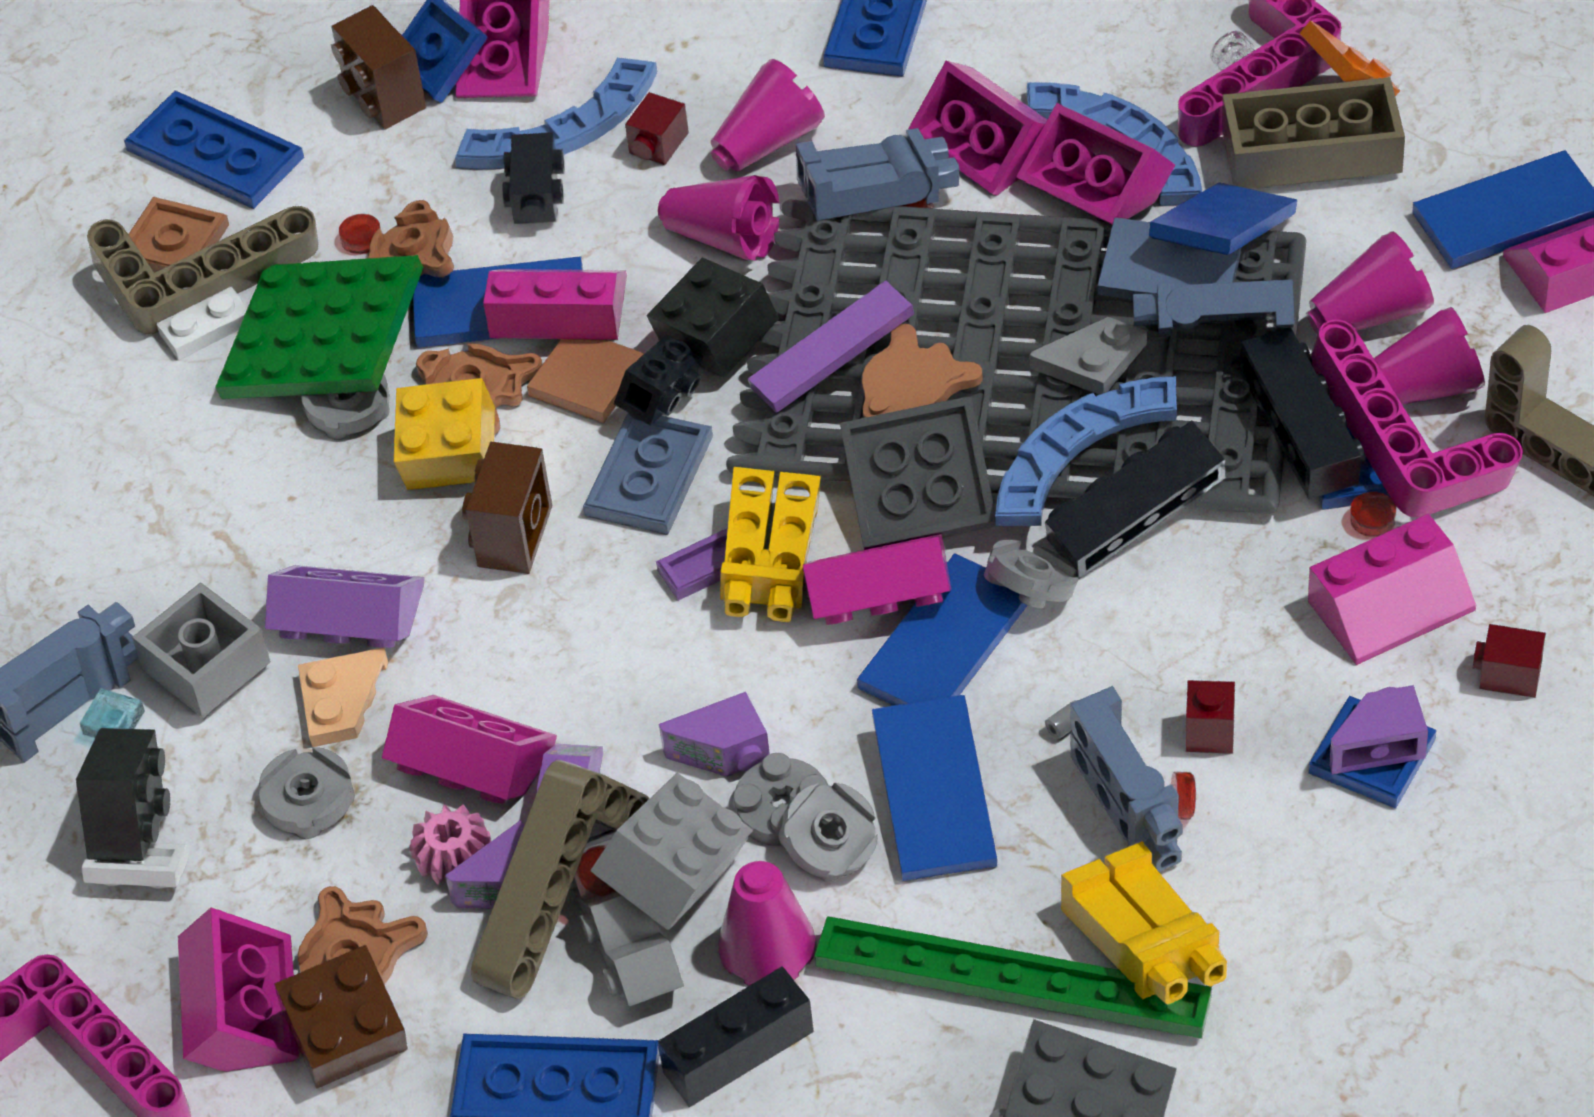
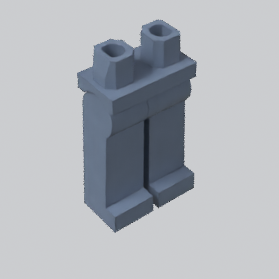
(874, 175)
(1215, 302)
(63, 674)
(1121, 779)

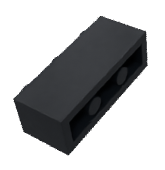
(736, 1036)

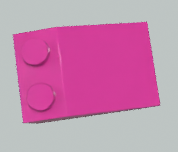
(512, 54)

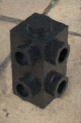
(533, 178)
(659, 380)

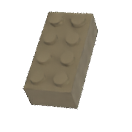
(1313, 133)

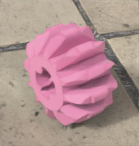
(447, 841)

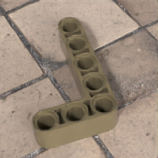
(200, 270)
(1520, 408)
(543, 871)

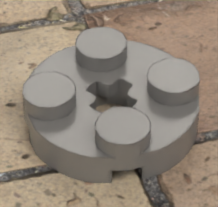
(347, 416)
(1034, 575)
(762, 783)
(312, 812)
(813, 851)

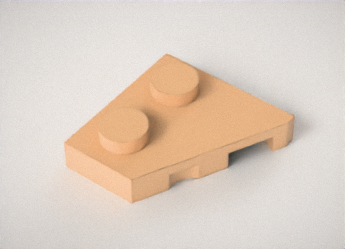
(339, 693)

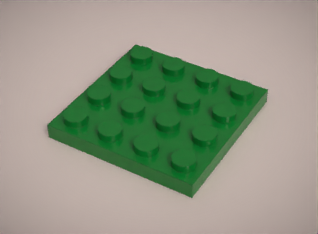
(320, 328)

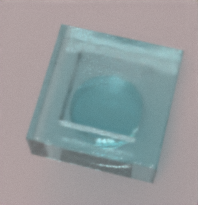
(111, 711)

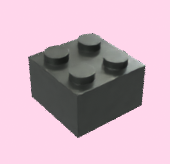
(715, 314)
(122, 794)

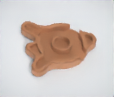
(419, 234)
(500, 372)
(913, 376)
(350, 925)

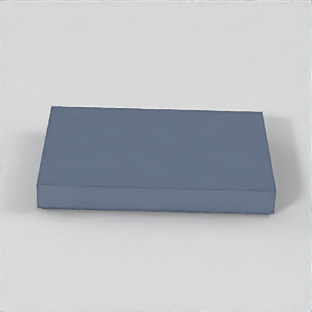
(1139, 262)
(648, 473)

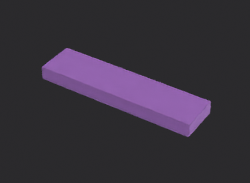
(831, 346)

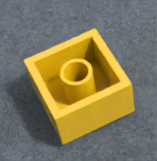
(442, 432)

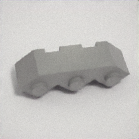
(629, 940)

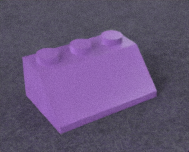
(342, 604)

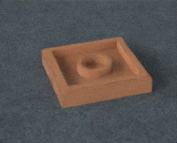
(174, 231)
(583, 376)

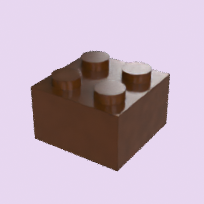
(378, 67)
(508, 507)
(341, 1016)

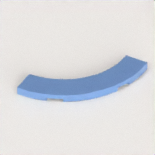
(1128, 120)
(574, 127)
(1069, 433)

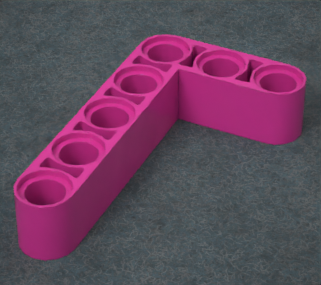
(1276, 65)
(1397, 452)
(39, 1006)

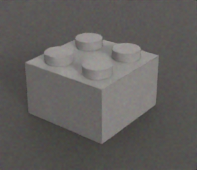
(201, 649)

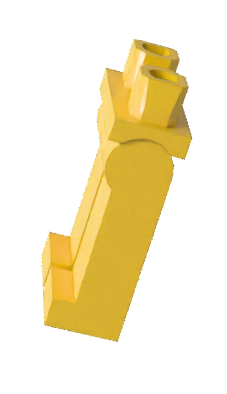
(761, 574)
(1142, 924)

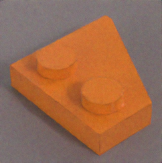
(1344, 60)

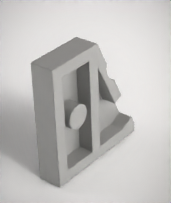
(1091, 356)

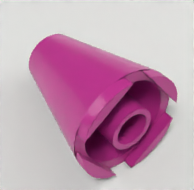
(765, 118)
(725, 214)
(1374, 288)
(1432, 361)
(764, 926)

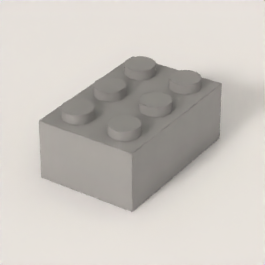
(672, 850)

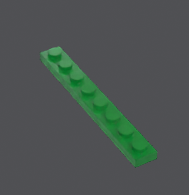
(1005, 976)

